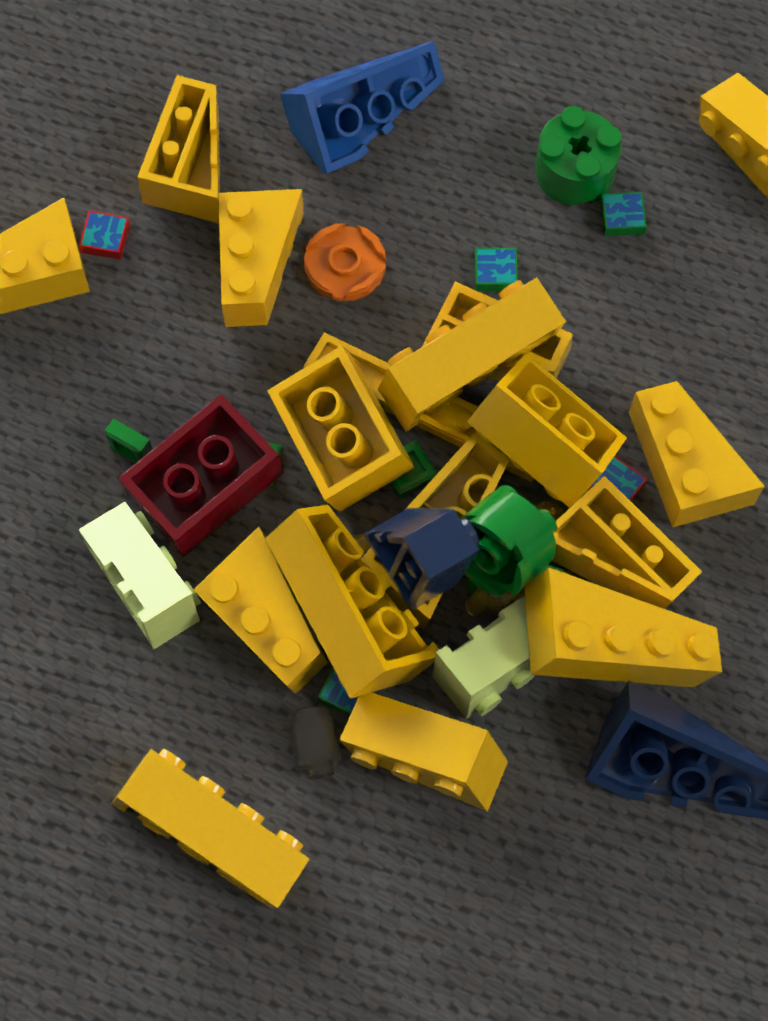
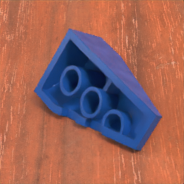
(348, 108)

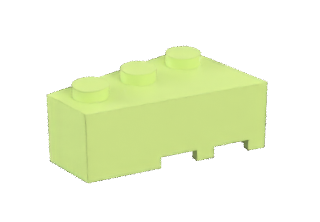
(142, 573)
(486, 662)

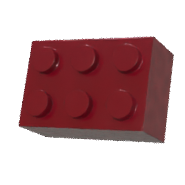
(202, 475)

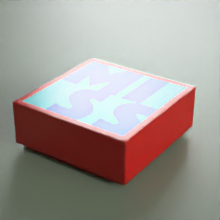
(104, 235)
(623, 477)

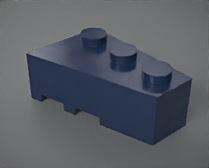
(424, 551)

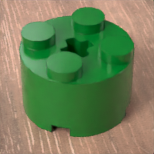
(577, 156)
(512, 544)

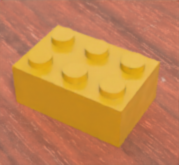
(340, 429)
(547, 431)

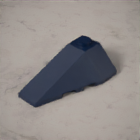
(668, 751)

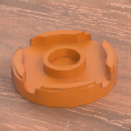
(334, 268)

